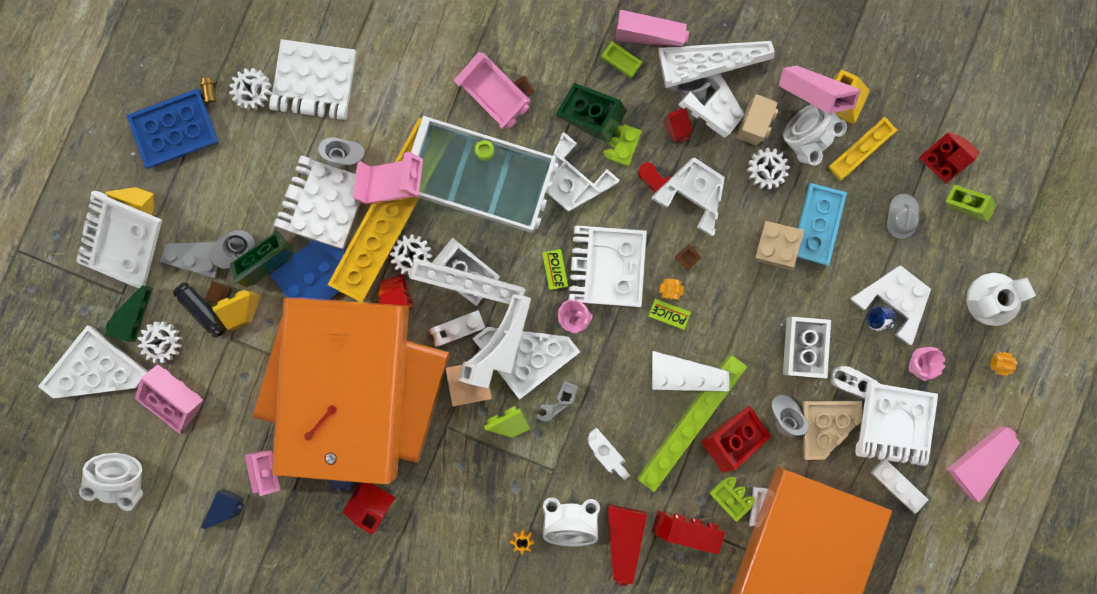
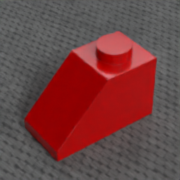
(678, 125)

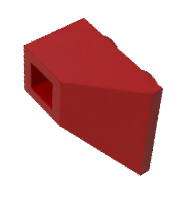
(949, 156)
(368, 506)

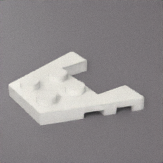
(720, 110)
(569, 185)
(698, 185)
(903, 294)

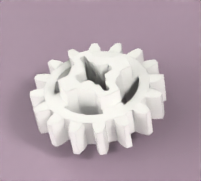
(242, 90)
(775, 168)
(402, 258)
(161, 351)

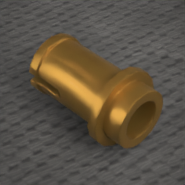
(208, 90)

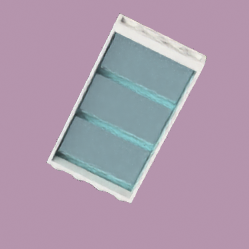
(502, 189)

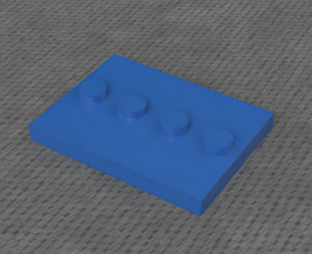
(172, 129)
(309, 272)

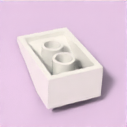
(458, 257)

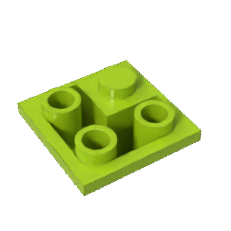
(510, 424)

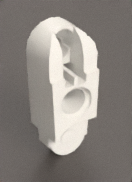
(851, 381)
(607, 453)

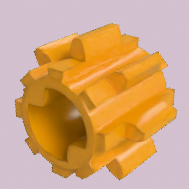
(671, 289)
(1003, 363)
(522, 547)

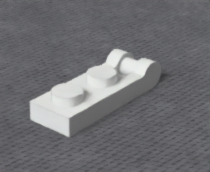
(457, 328)

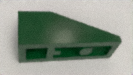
(128, 318)

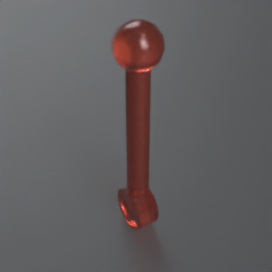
(331, 409)

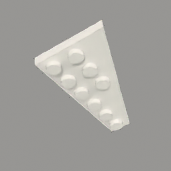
(700, 61)

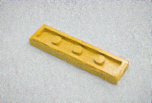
(862, 148)

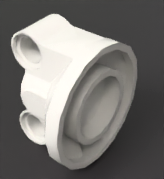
(812, 132)
(983, 299)
(112, 480)
(570, 523)

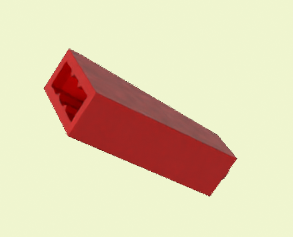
(625, 537)

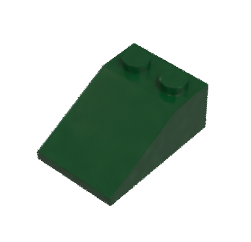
(592, 112)

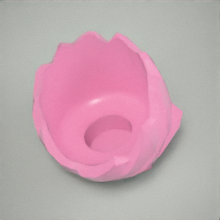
(574, 316)
(927, 363)

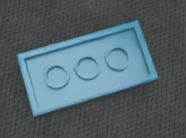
(820, 223)

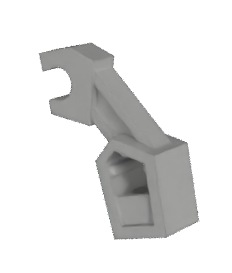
(552, 410)

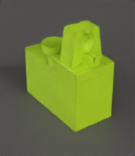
(971, 203)

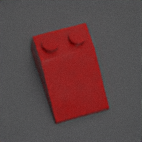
(736, 439)

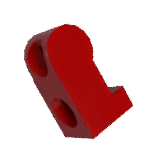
(651, 177)

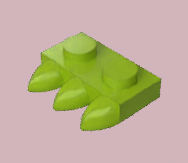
(623, 145)
(731, 499)

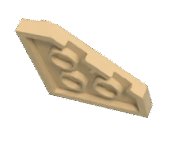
(828, 425)

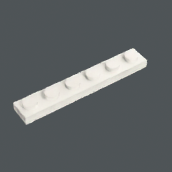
(464, 281)

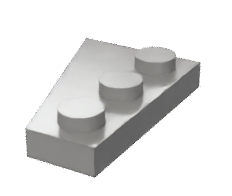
(191, 257)

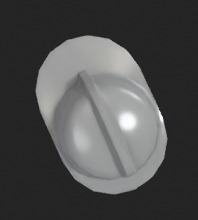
(696, 87)
(340, 152)
(903, 216)
(230, 248)
(789, 417)

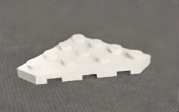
(535, 358)
(92, 367)

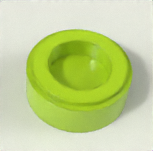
(484, 150)

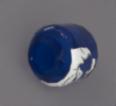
(881, 318)

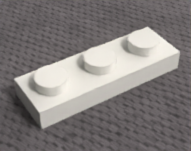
(899, 486)

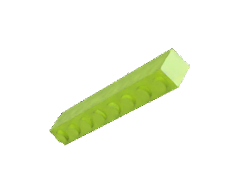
(688, 428)

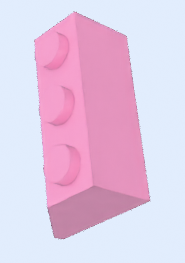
(168, 398)

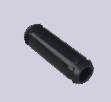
(199, 309)

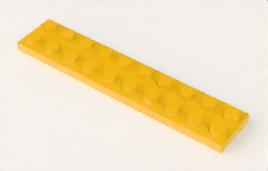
(374, 239)

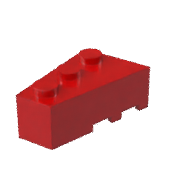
(395, 292)
(688, 532)

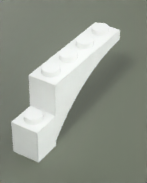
(501, 349)

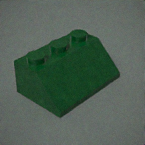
(261, 260)

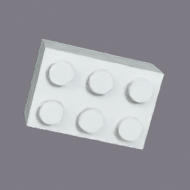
(807, 347)

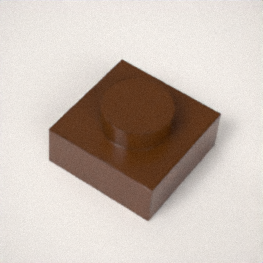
(525, 86)
(687, 257)
(217, 292)

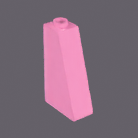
(650, 30)
(819, 90)
(984, 462)

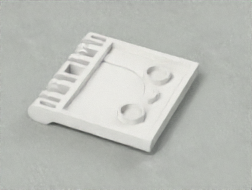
(314, 76)
(324, 205)
(120, 240)
(612, 266)
(897, 422)

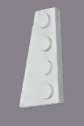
(682, 374)

